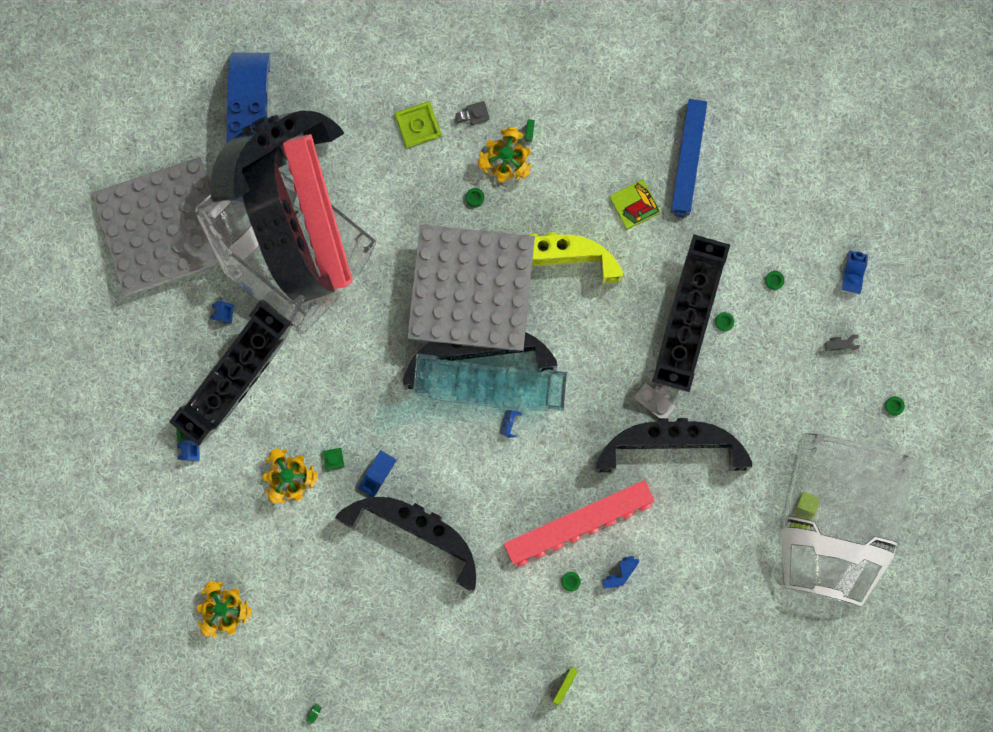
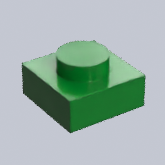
(333, 458)

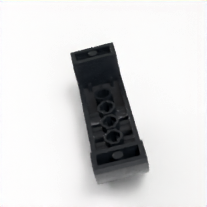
(260, 139)
(279, 230)
(690, 313)
(544, 358)
(233, 374)
(706, 437)
(390, 509)

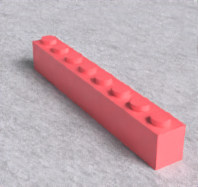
(317, 210)
(578, 523)

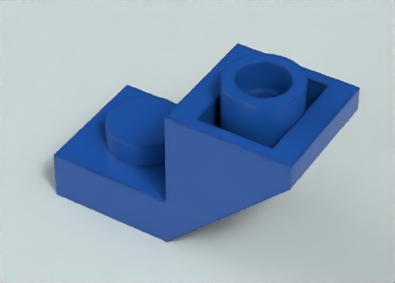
(854, 272)
(377, 473)
(627, 566)

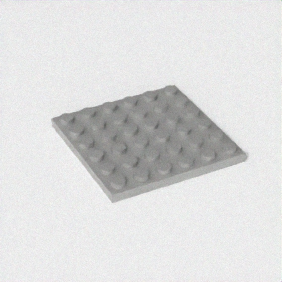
(155, 226)
(471, 287)

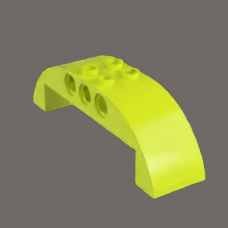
(577, 250)

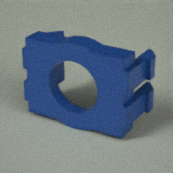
(507, 423)

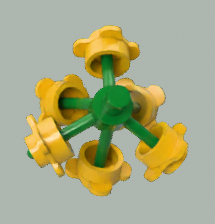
(497, 150)
(295, 466)
(210, 609)

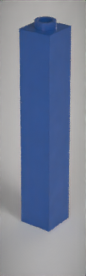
(689, 157)

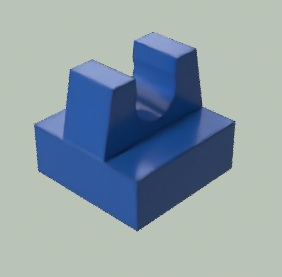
(223, 312)
(190, 451)

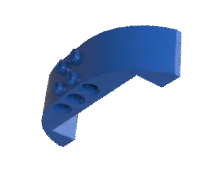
(246, 90)

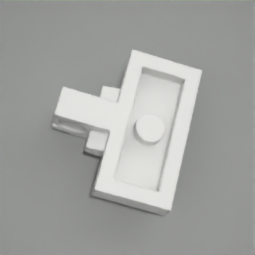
(655, 400)

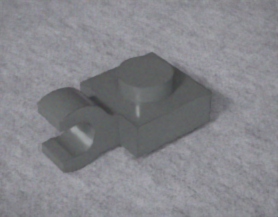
(475, 113)
(837, 344)

